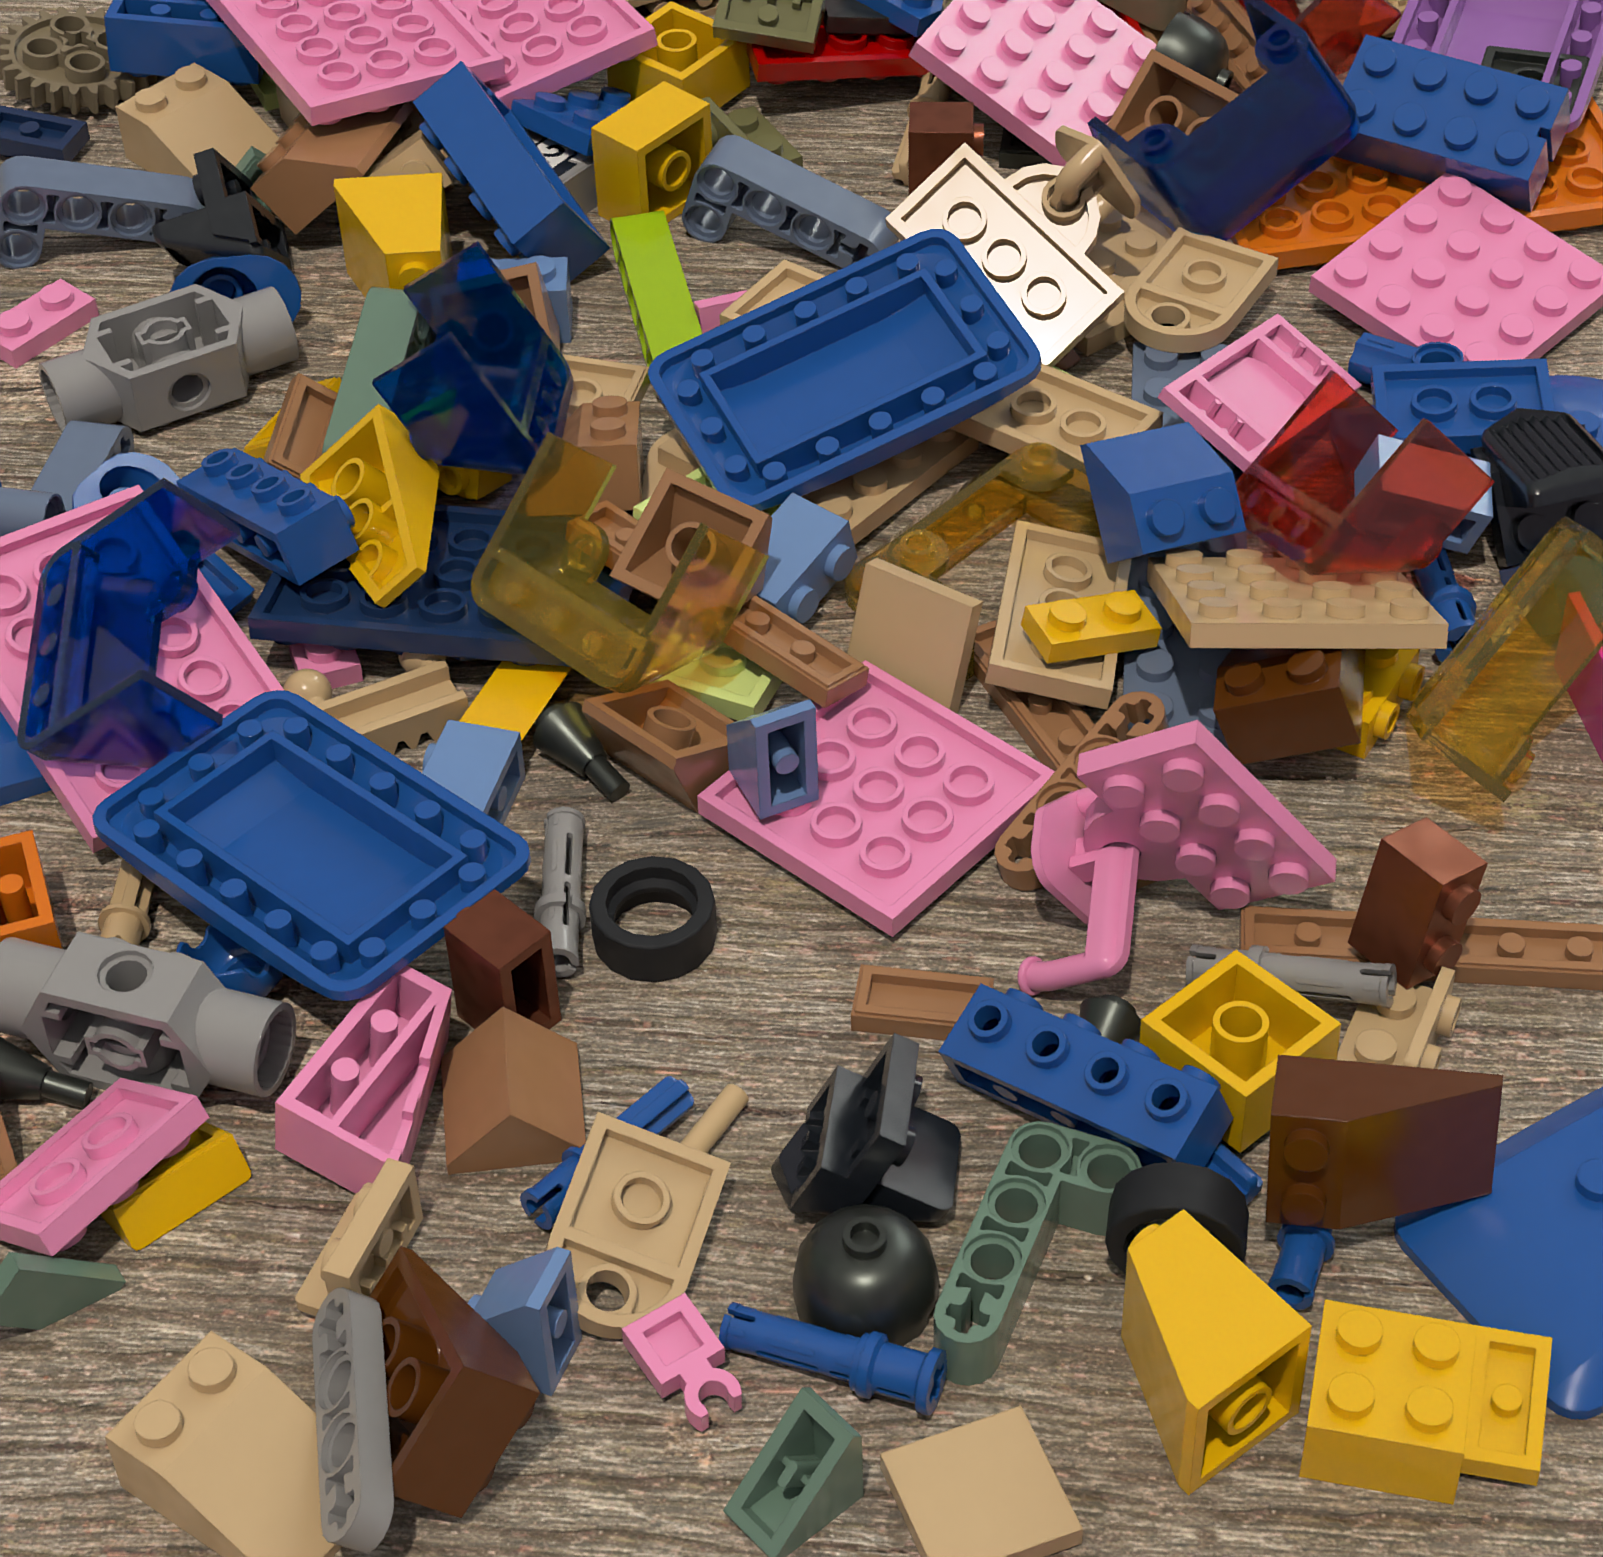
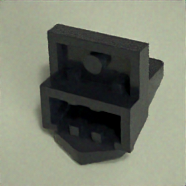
(229, 223)
(1541, 472)
(872, 1144)

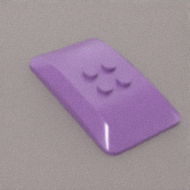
(1555, 26)

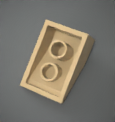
(186, 116)
(226, 1456)

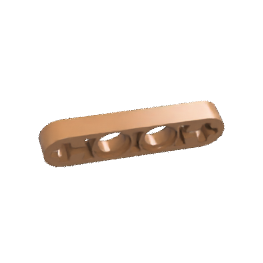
(1108, 730)

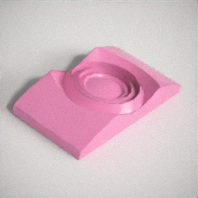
(1251, 388)

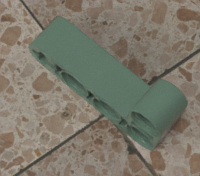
(385, 336)
(1040, 1181)

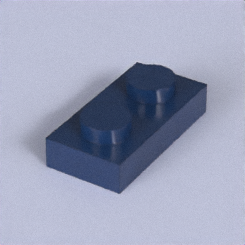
(40, 134)

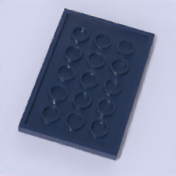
(427, 618)

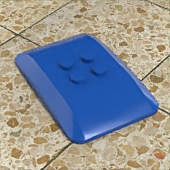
(845, 371)
(310, 844)
(1531, 1249)

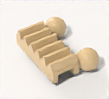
(394, 707)

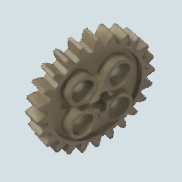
(64, 62)

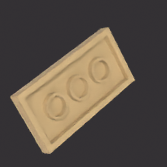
(1045, 568)

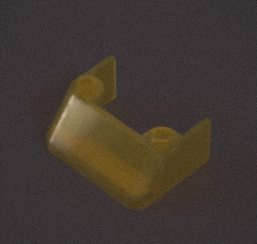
(1028, 481)
(546, 567)
(1516, 660)

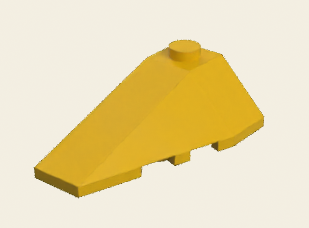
(389, 497)

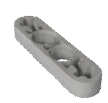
(352, 1421)

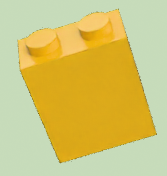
(392, 228)
(1208, 1348)

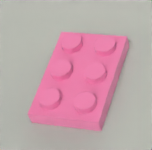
(94, 1163)

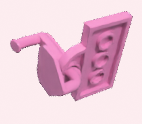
(1161, 813)

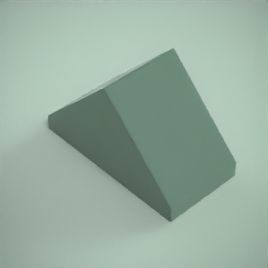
(800, 1477)

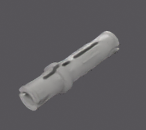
(560, 900)
(1309, 975)

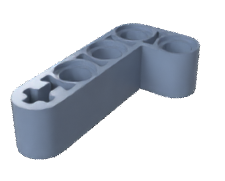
(784, 200)
(98, 212)
(75, 456)

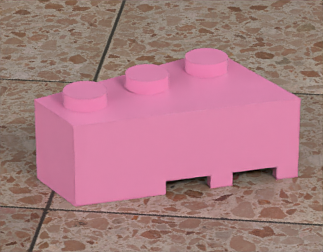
(368, 1083)

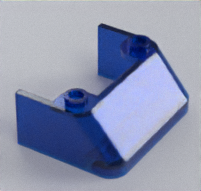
(1251, 146)
(488, 379)
(98, 633)

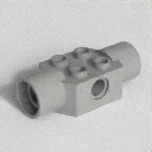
(169, 358)
(142, 1017)

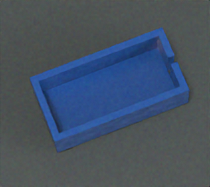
(1454, 117)
(506, 172)

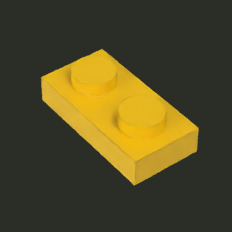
(1090, 626)
(1507, 1406)

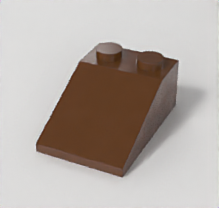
(1289, 701)
(1376, 1140)
(449, 1385)

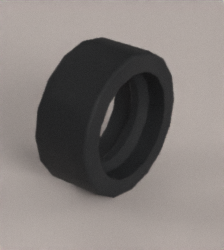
(660, 955)
(1165, 1190)

